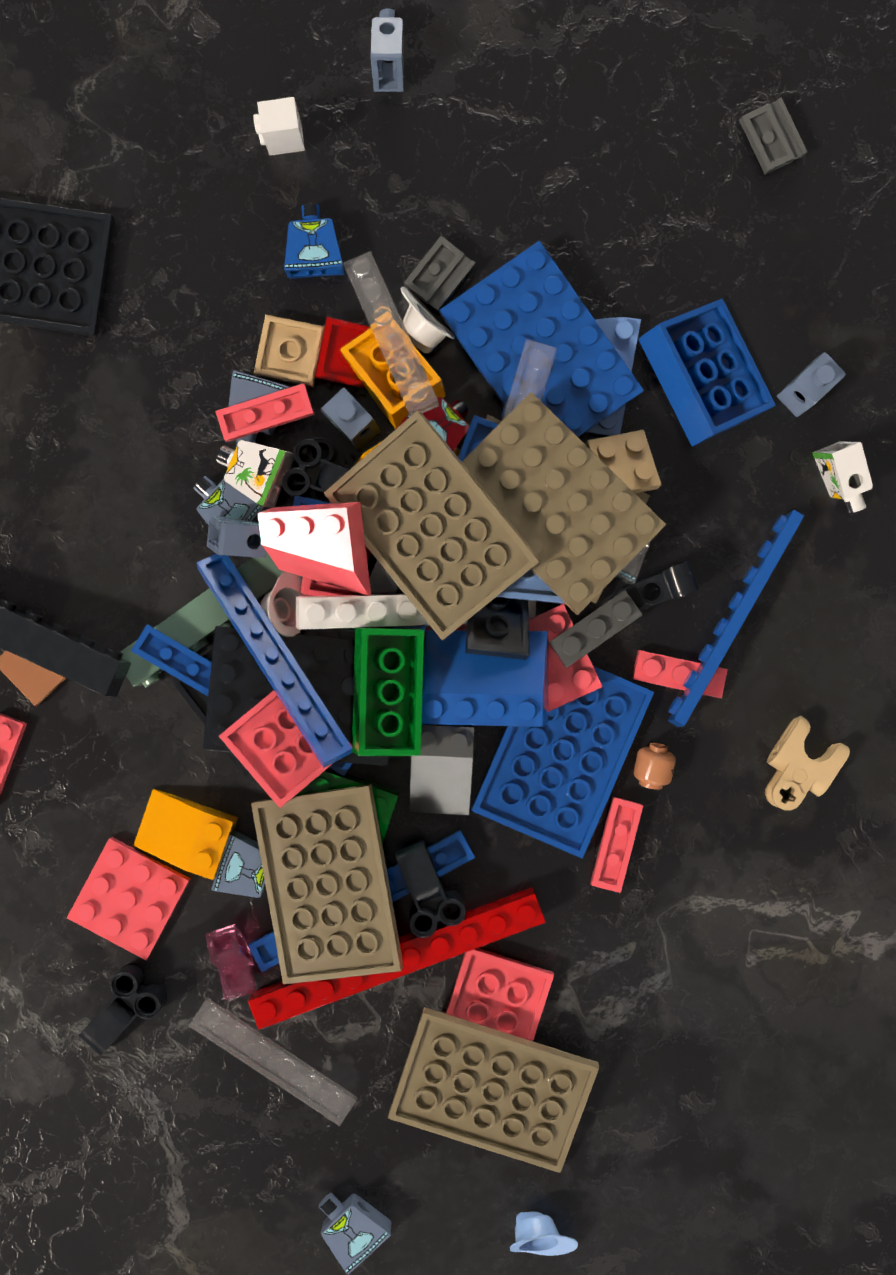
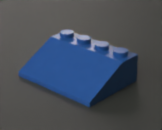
(706, 371)
(484, 688)

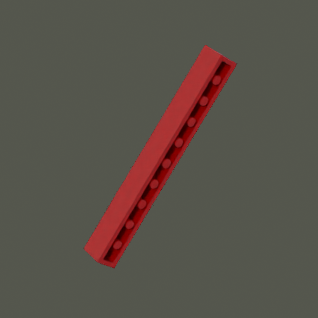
(477, 929)

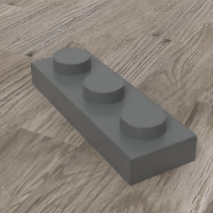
(595, 629)

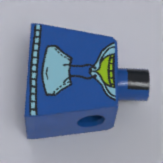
(312, 246)

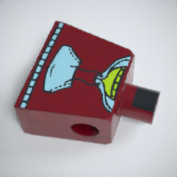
(448, 421)

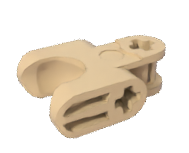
(797, 771)

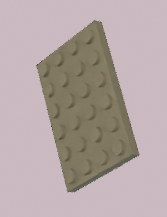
(562, 502)
(433, 525)
(327, 885)
(493, 1090)

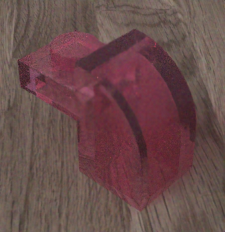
(234, 960)

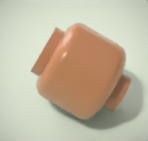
(654, 766)

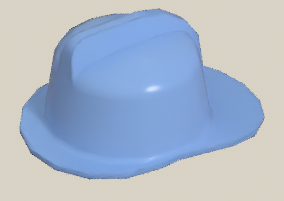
(539, 1235)

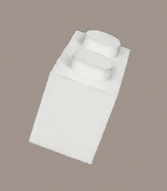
(279, 126)

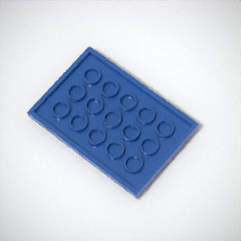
(537, 303)
(561, 774)

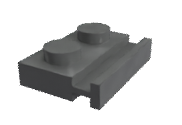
(773, 136)
(439, 274)

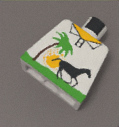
(256, 470)
(845, 473)

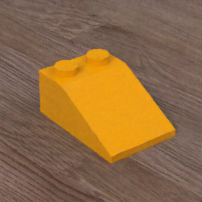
(372, 370)
(185, 833)

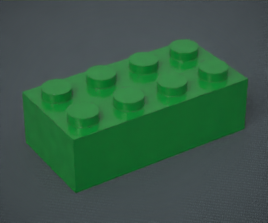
(387, 692)

